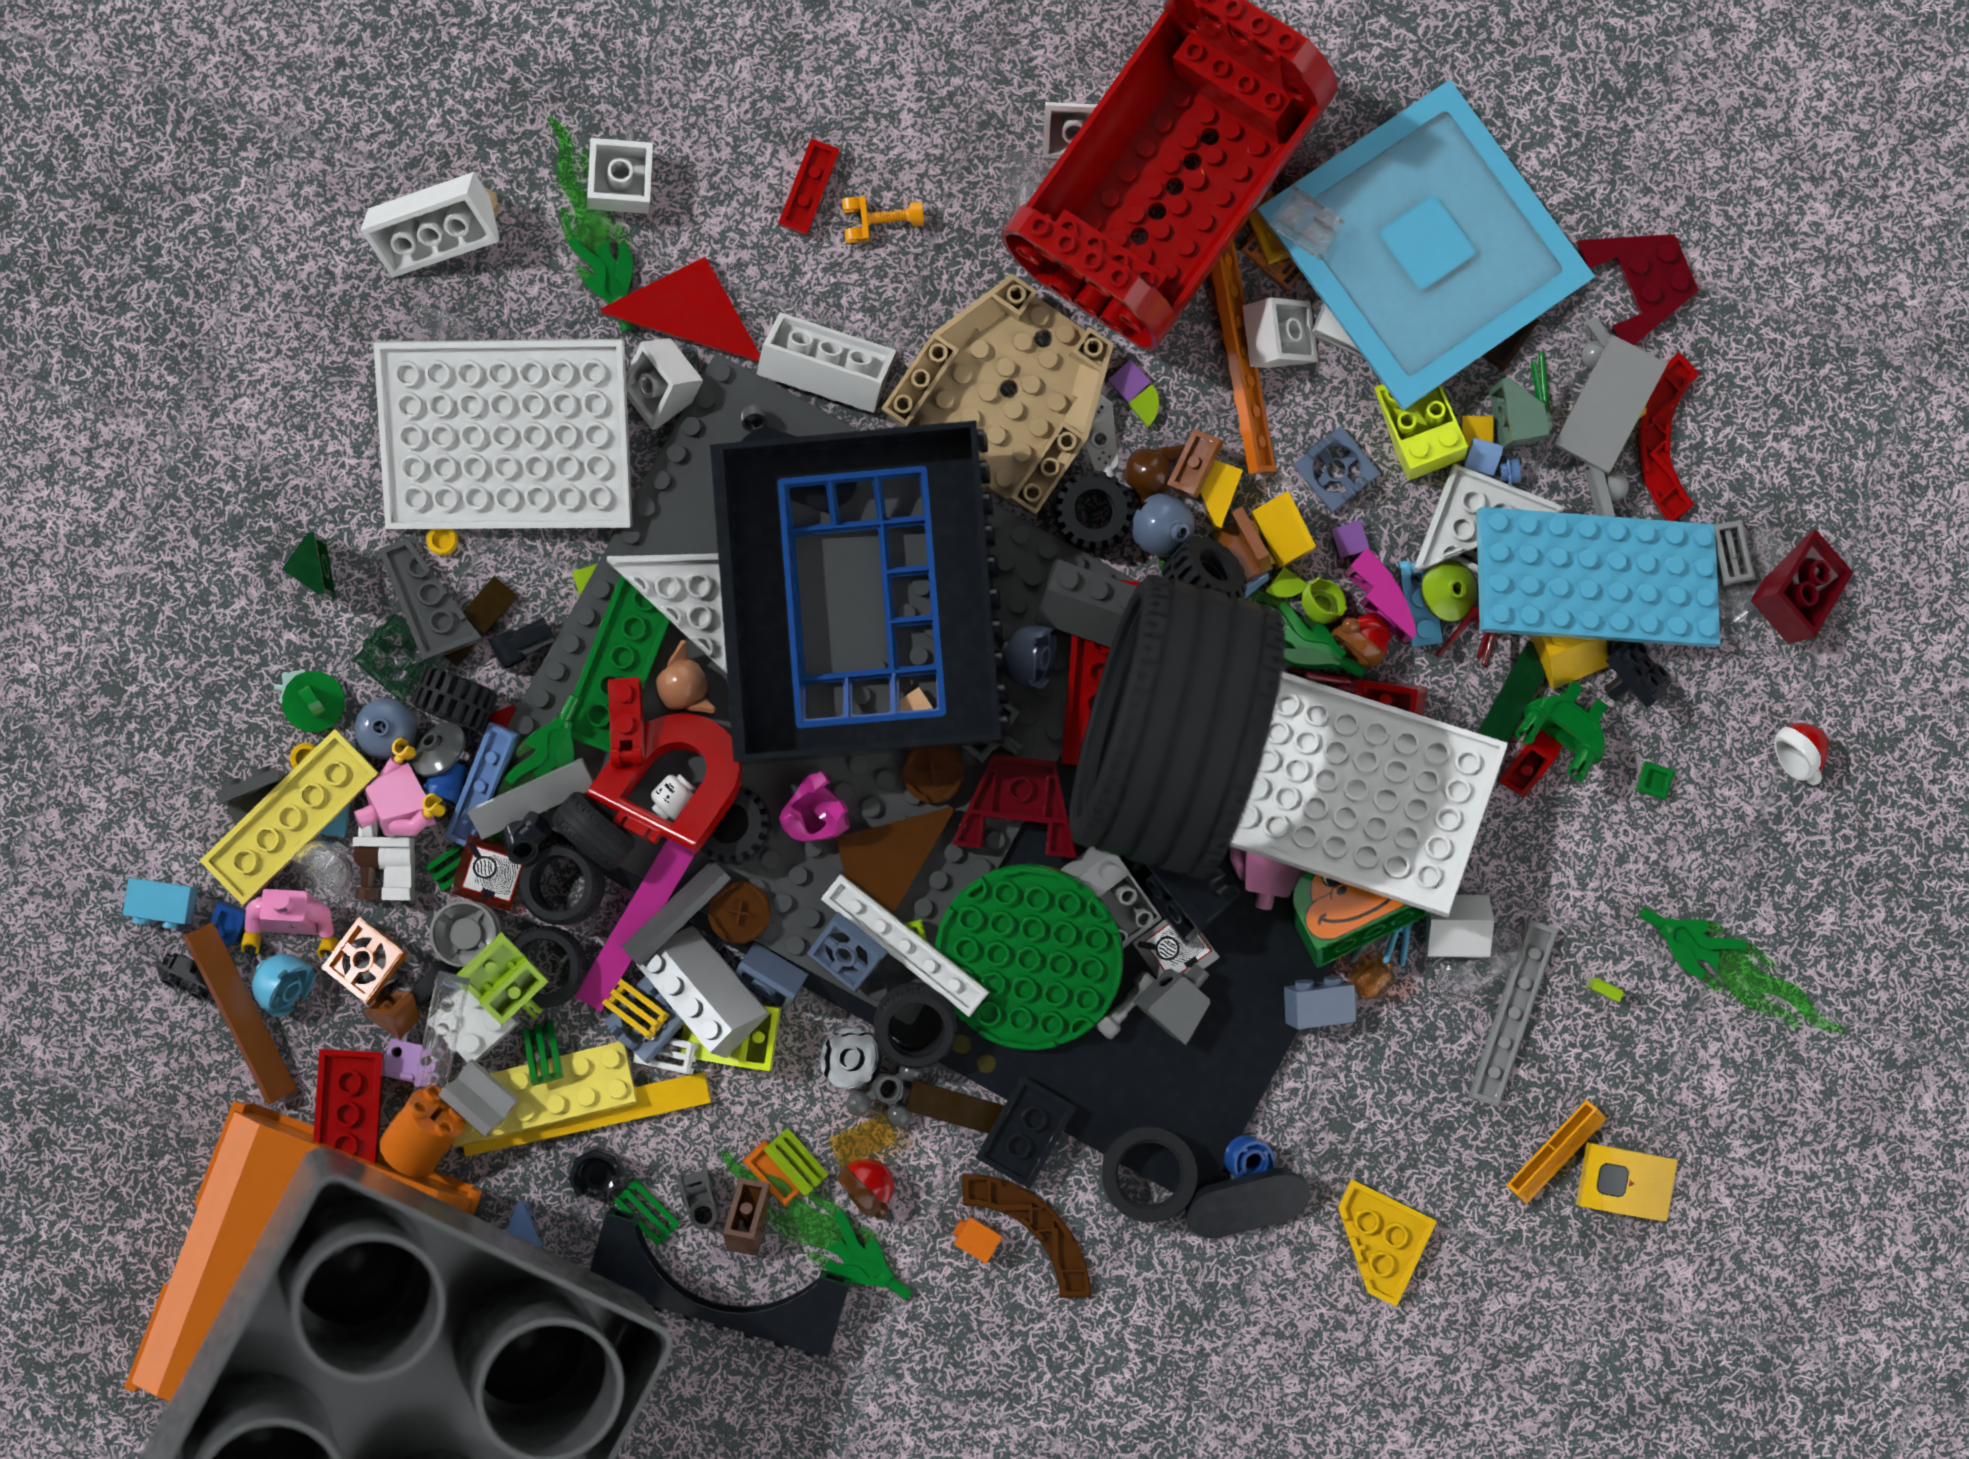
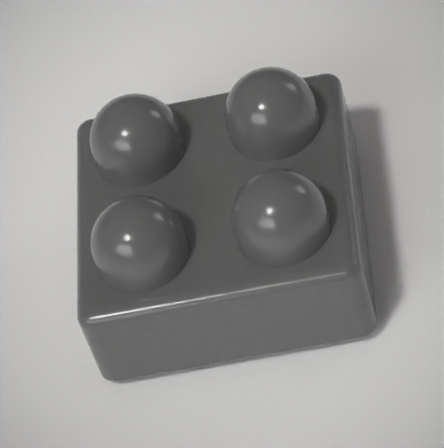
(409, 1335)

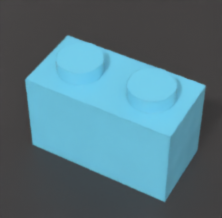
(159, 901)

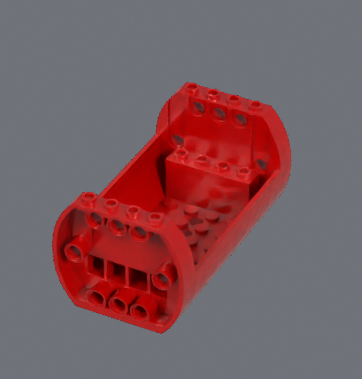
(1193, 74)

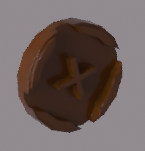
(933, 774)
(739, 912)

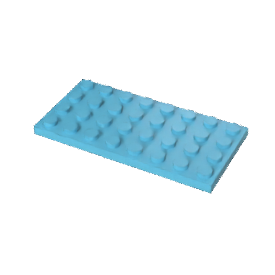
(1597, 577)

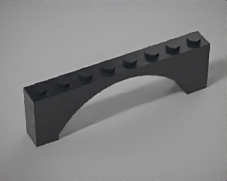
(797, 1321)

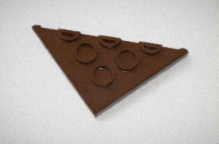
(890, 855)

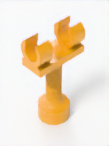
(913, 214)

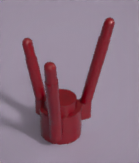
(1486, 643)
(1340, 682)

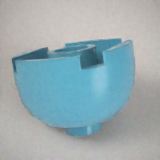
(280, 982)

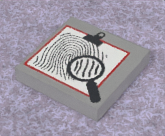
(1165, 950)

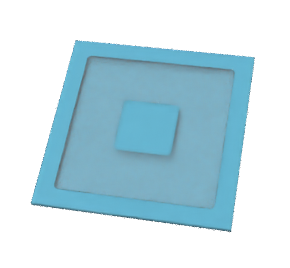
(1435, 245)

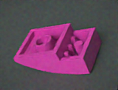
(1382, 594)

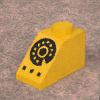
(1219, 491)

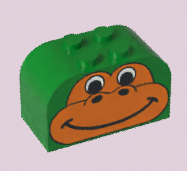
(1343, 918)

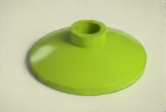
(1439, 593)

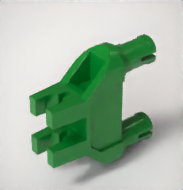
(1568, 725)

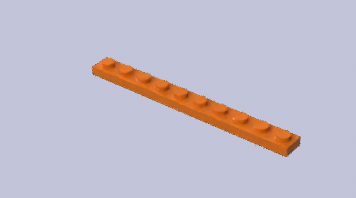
(1245, 379)

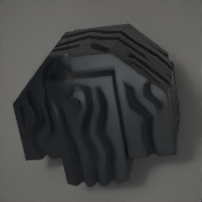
(595, 1171)

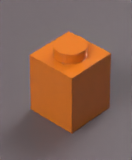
(976, 1238)

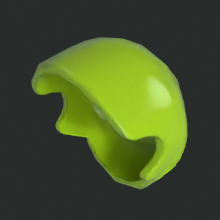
(1323, 601)

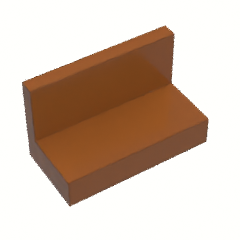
(1195, 463)
(1245, 545)

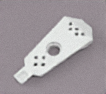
(1103, 424)

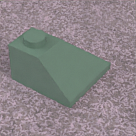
(1518, 415)

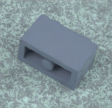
(1319, 1003)

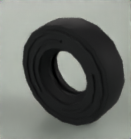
(424, 988)

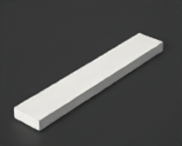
(905, 945)

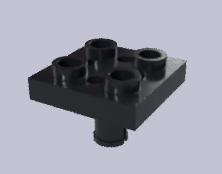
(1636, 673)

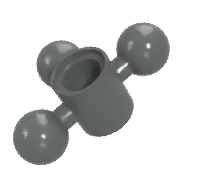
(860, 1103)

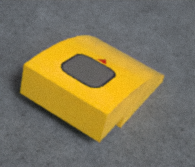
(1626, 1182)

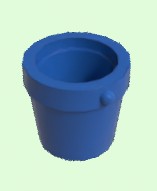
(447, 784)

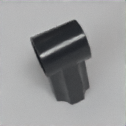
(514, 646)

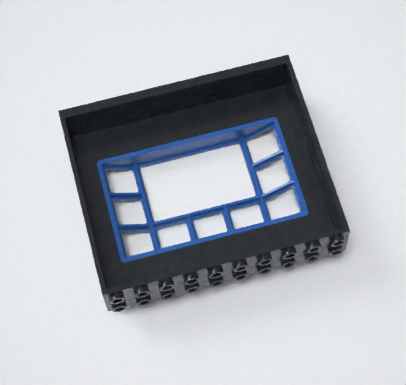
(764, 603)

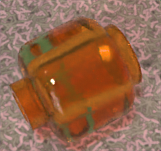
(1372, 976)

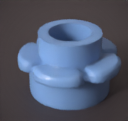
(1510, 471)

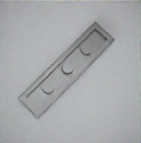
(534, 796)

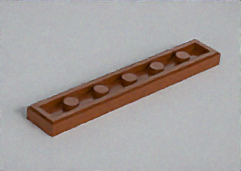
(240, 1013)

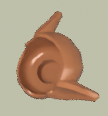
(684, 683)

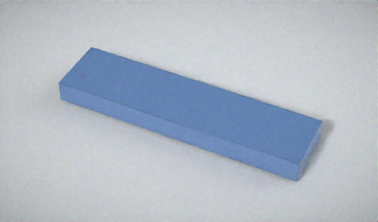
(483, 779)

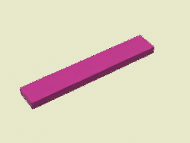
(646, 902)

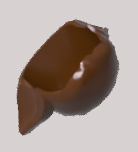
(1150, 470)

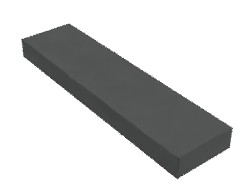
(676, 913)

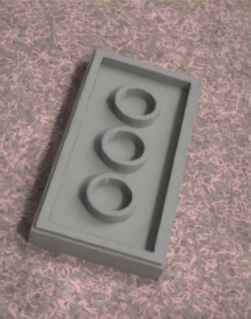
(1610, 404)

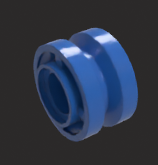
(1240, 1149)

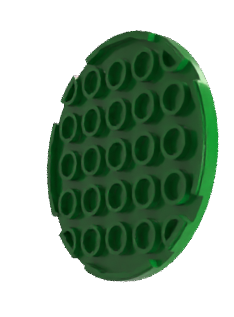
(1039, 949)

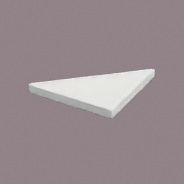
(1455, 517)
(685, 592)

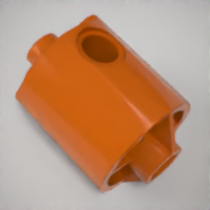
(421, 1133)

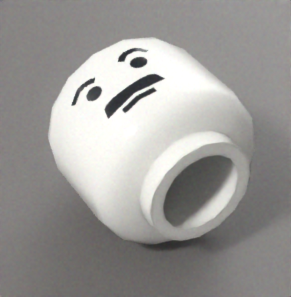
(672, 796)

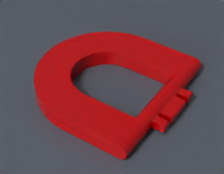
(705, 806)

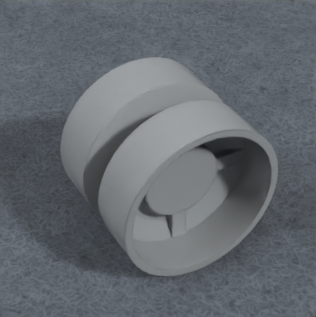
(463, 931)

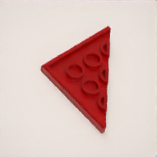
(688, 308)

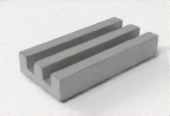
(1737, 577)

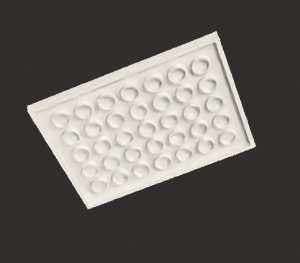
(504, 434)
(1369, 794)

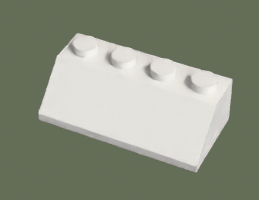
(431, 225)
(825, 362)

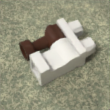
(390, 854)

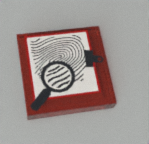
(486, 874)

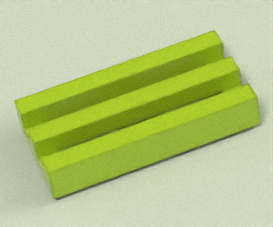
(799, 1158)

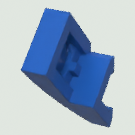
(229, 921)

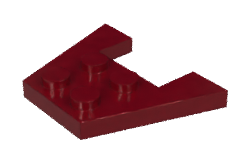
(1653, 273)
(1020, 792)

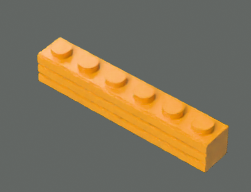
(1556, 1151)

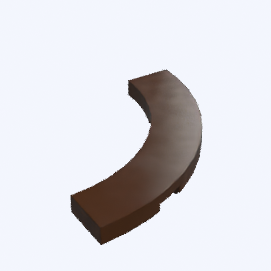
(1040, 1220)

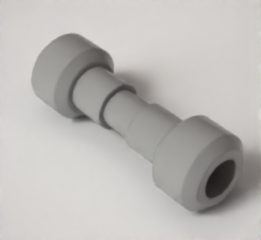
(1109, 1023)

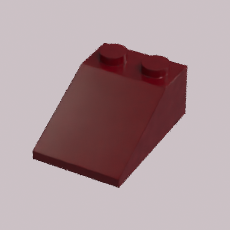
(1802, 589)

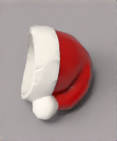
(1802, 751)

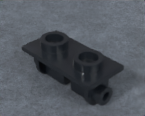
(178, 973)

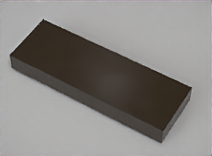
(484, 613)
(952, 1106)

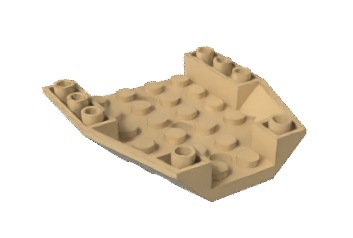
(994, 343)

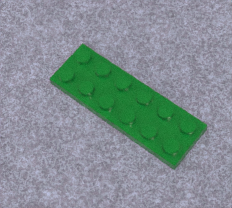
(622, 649)

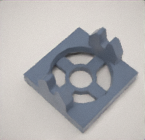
(1342, 439)
(822, 955)
(649, 1049)

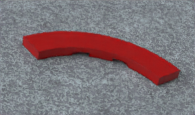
(1655, 442)

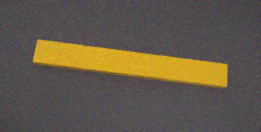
(652, 1100)

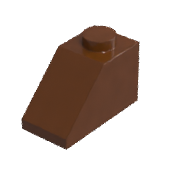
(747, 1217)

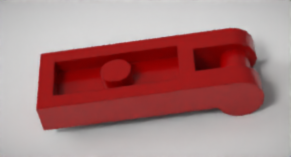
(626, 721)

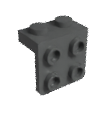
(245, 795)

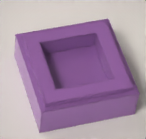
(1129, 381)
(1349, 539)

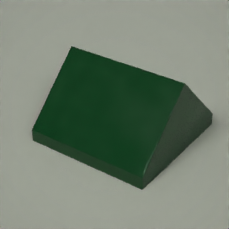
(312, 566)

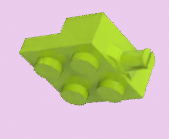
(504, 980)

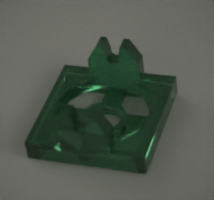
(366, 656)

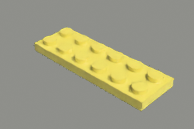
(289, 817)
(591, 1084)

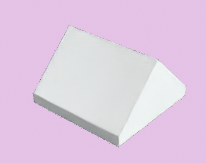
(1062, 124)
(1465, 931)

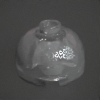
(325, 865)

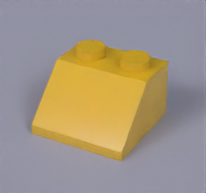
(1282, 531)
(1569, 657)

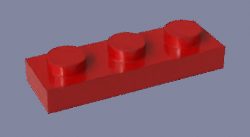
(809, 187)

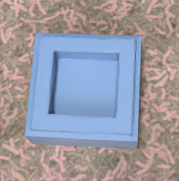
(1483, 456)

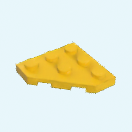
(1383, 1238)

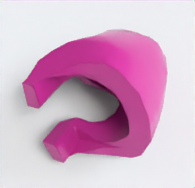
(814, 811)

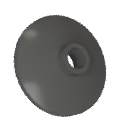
(438, 749)

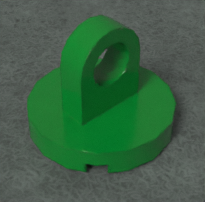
(313, 701)

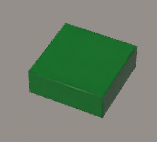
(1654, 780)

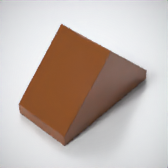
(394, 1012)

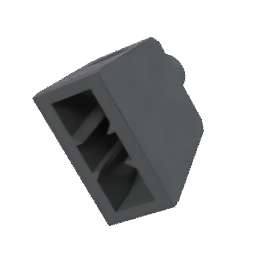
(1176, 1002)

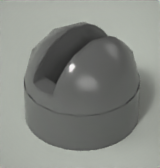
(757, 417)

